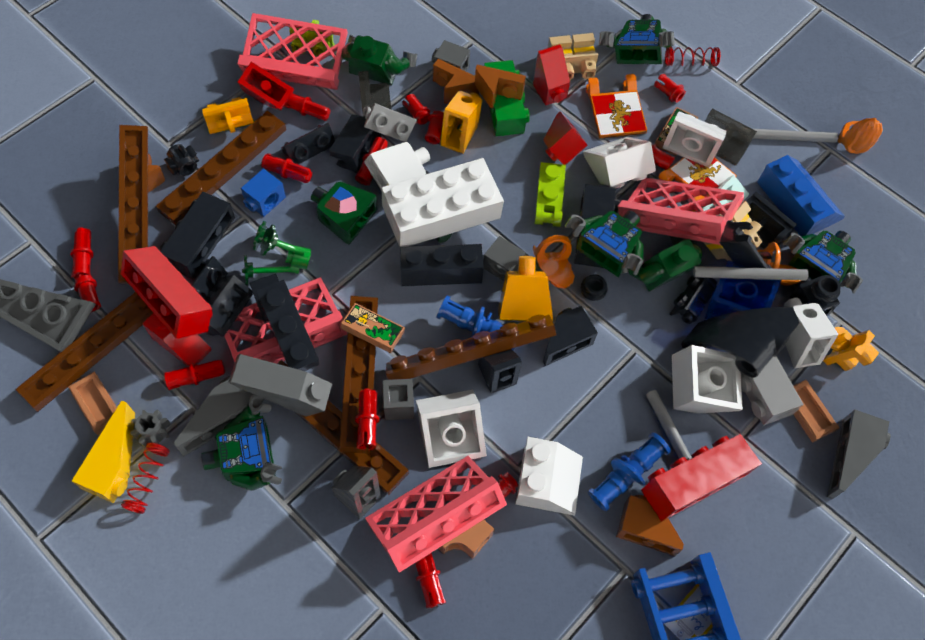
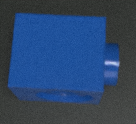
(263, 193)

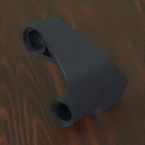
(747, 334)

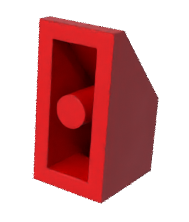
(551, 75)
(265, 87)
(563, 140)
(186, 349)

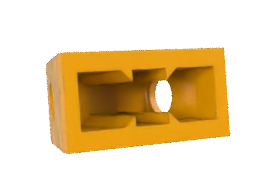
(463, 110)
(525, 292)

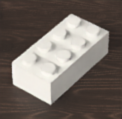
(442, 202)

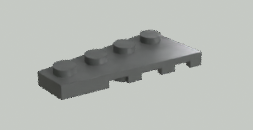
(44, 314)

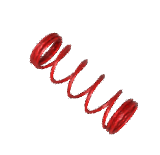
(669, 56)
(133, 505)

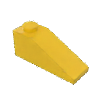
(109, 461)

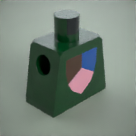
(344, 209)

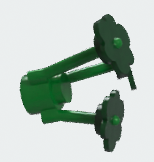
(296, 255)

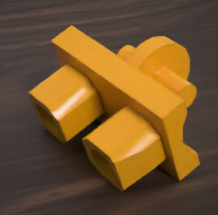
(227, 115)
(851, 349)

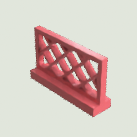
(291, 71)
(680, 221)
(319, 329)
(440, 523)

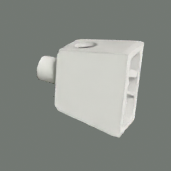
(397, 164)
(812, 336)

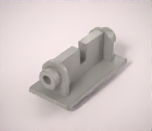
(388, 122)

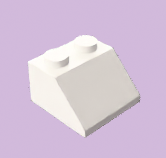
(694, 139)
(621, 161)
(705, 381)
(451, 428)
(549, 477)

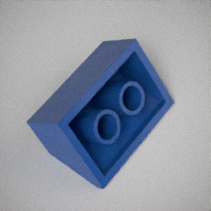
(798, 196)

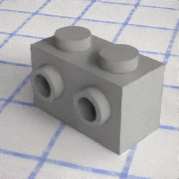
(771, 393)

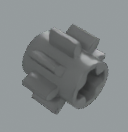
(150, 428)

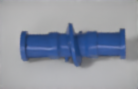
(467, 318)
(629, 470)

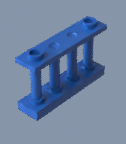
(712, 603)

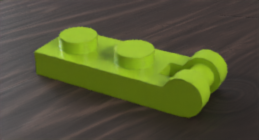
(550, 194)

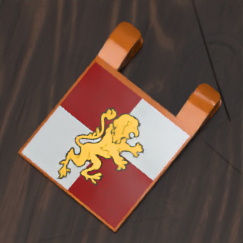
(617, 112)
(693, 173)

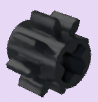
(181, 160)

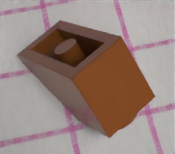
(642, 526)

